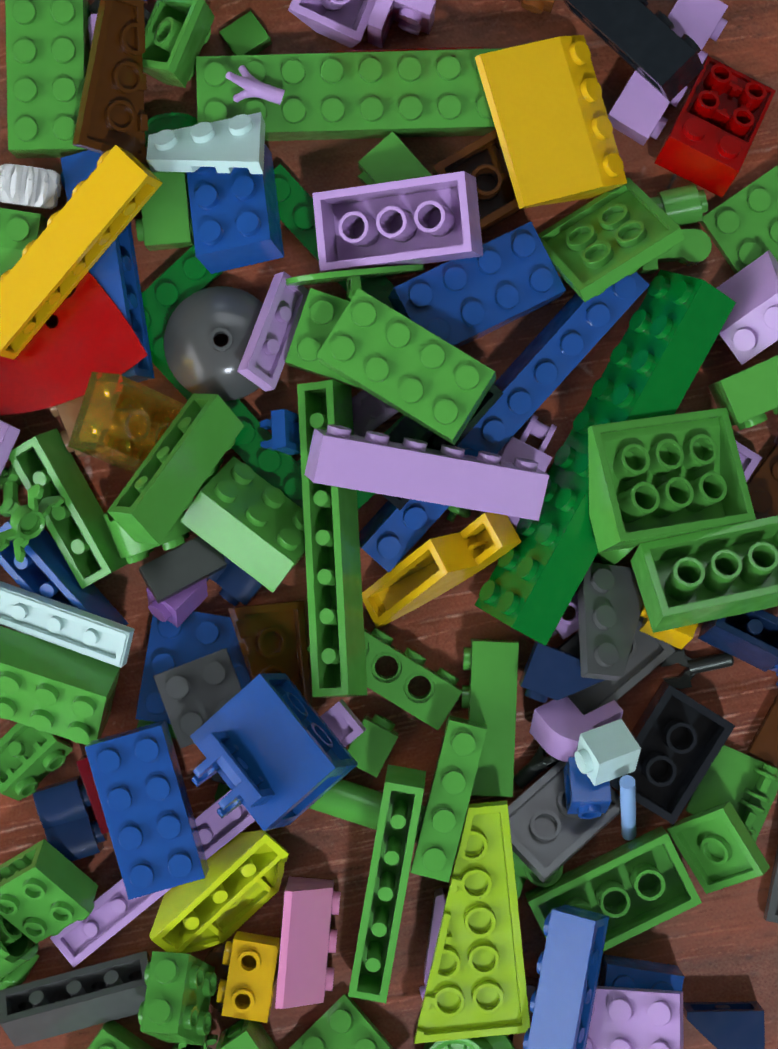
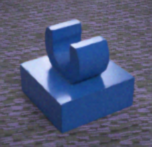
(284, 432)

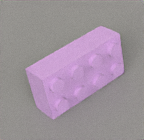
(398, 223)

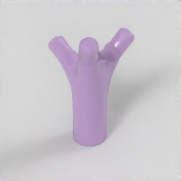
(254, 87)

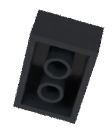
(676, 751)

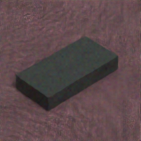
(181, 568)

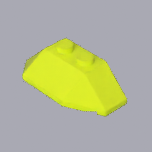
(211, 909)

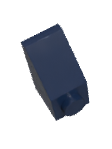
(552, 674)
(728, 1023)

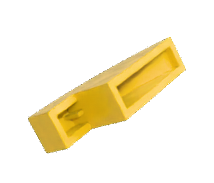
(439, 567)

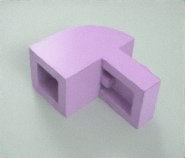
(560, 723)

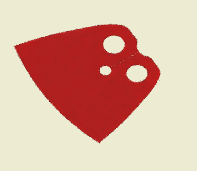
(405, 49)
(60, 360)

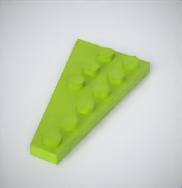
(478, 957)

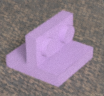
(411, 15)

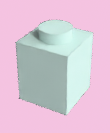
(607, 752)

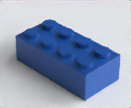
(483, 292)
(147, 809)

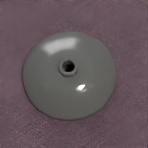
(190, 341)

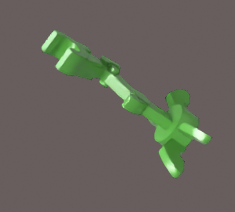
(26, 520)

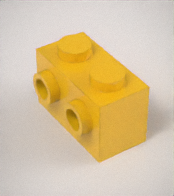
(250, 977)

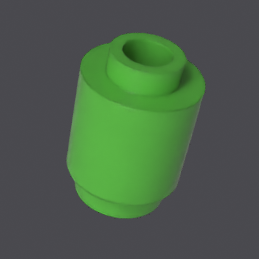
(683, 204)

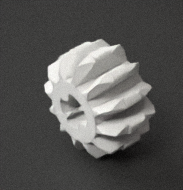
(29, 186)

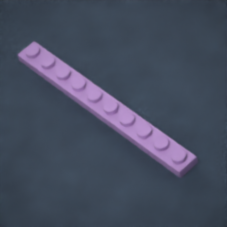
(115, 911)

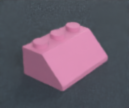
(306, 942)

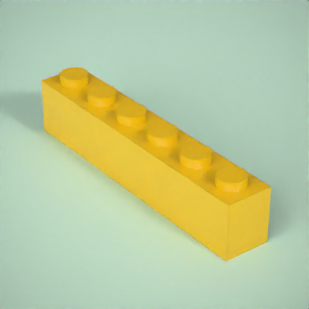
(71, 245)

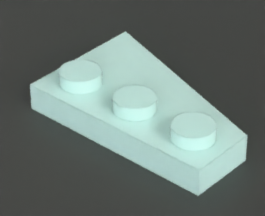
(216, 144)

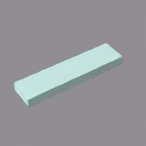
(65, 625)

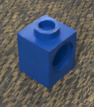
(582, 795)

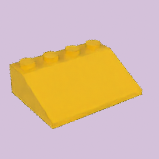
(551, 121)

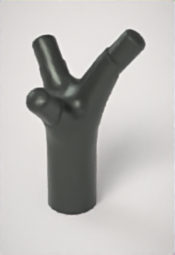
(534, 767)

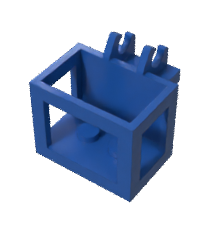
(270, 752)

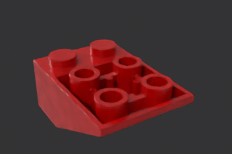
(715, 127)

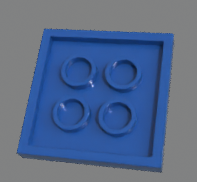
(174, 646)

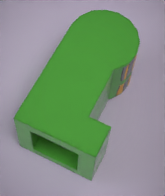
(688, 252)

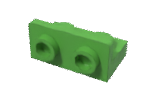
(28, 758)

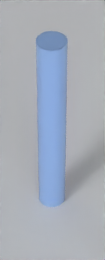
(628, 807)

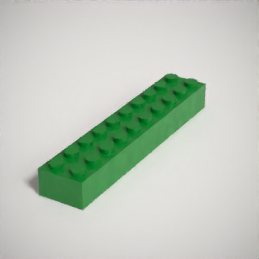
(642, 380)

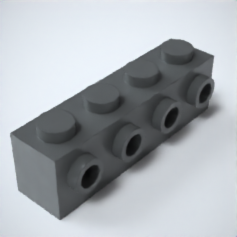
(74, 999)

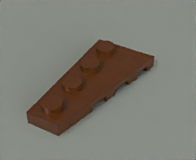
(115, 82)
(274, 641)

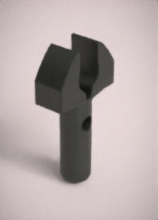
(694, 666)

